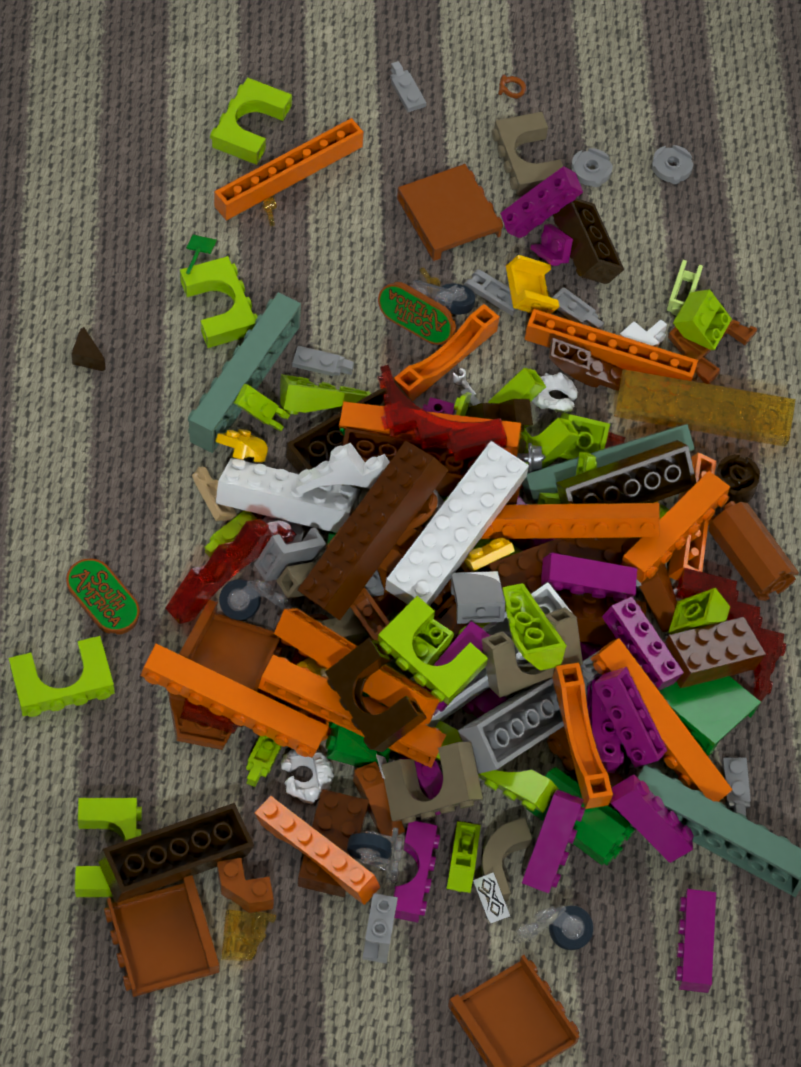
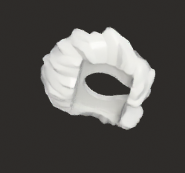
(561, 383)
(321, 779)

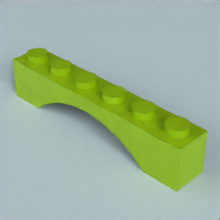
(527, 786)

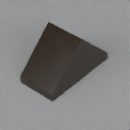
(86, 353)

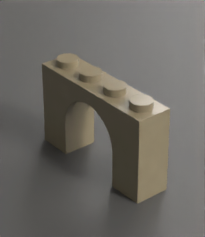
(513, 133)
(347, 627)
(508, 676)
(459, 786)

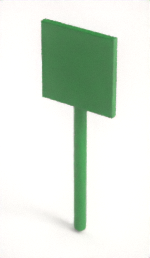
(199, 244)

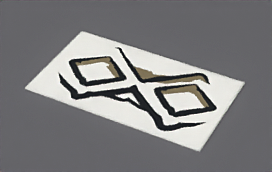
(491, 898)

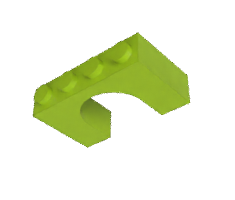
(250, 97)
(221, 277)
(555, 437)
(443, 680)
(38, 697)
(104, 813)

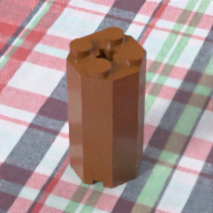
(752, 550)

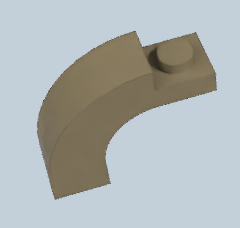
(504, 841)

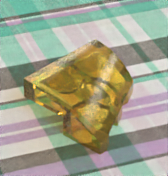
(242, 943)

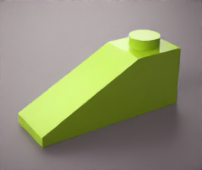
(463, 857)

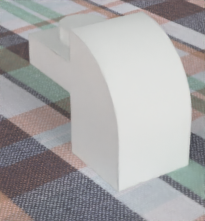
(652, 337)

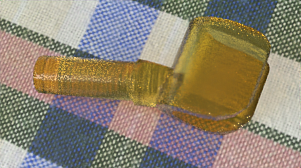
(268, 206)
(433, 280)

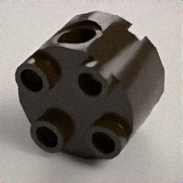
(740, 475)

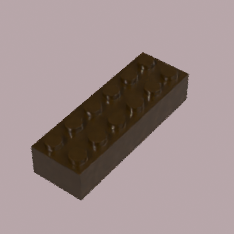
(316, 444)
(634, 479)
(174, 852)

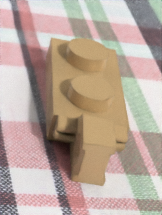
(208, 490)

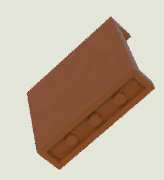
(448, 210)
(231, 647)
(162, 938)
(515, 1019)

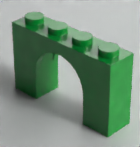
(350, 747)

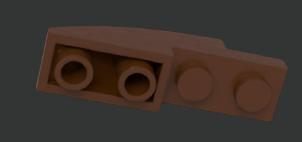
(582, 367)

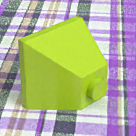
(592, 435)
(699, 611)

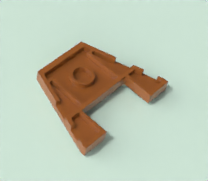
(704, 368)
(193, 732)

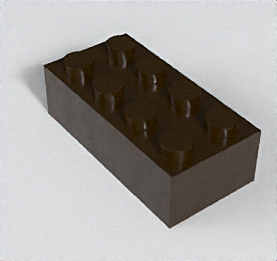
(591, 245)

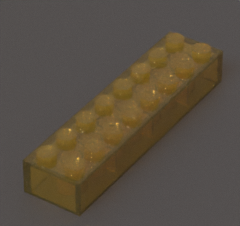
(704, 408)

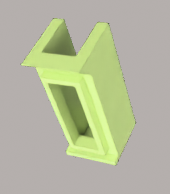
(675, 305)

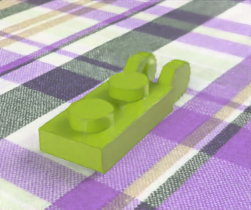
(260, 406)

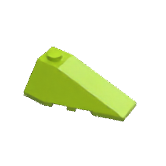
(301, 395)
(531, 629)

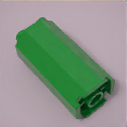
(601, 827)

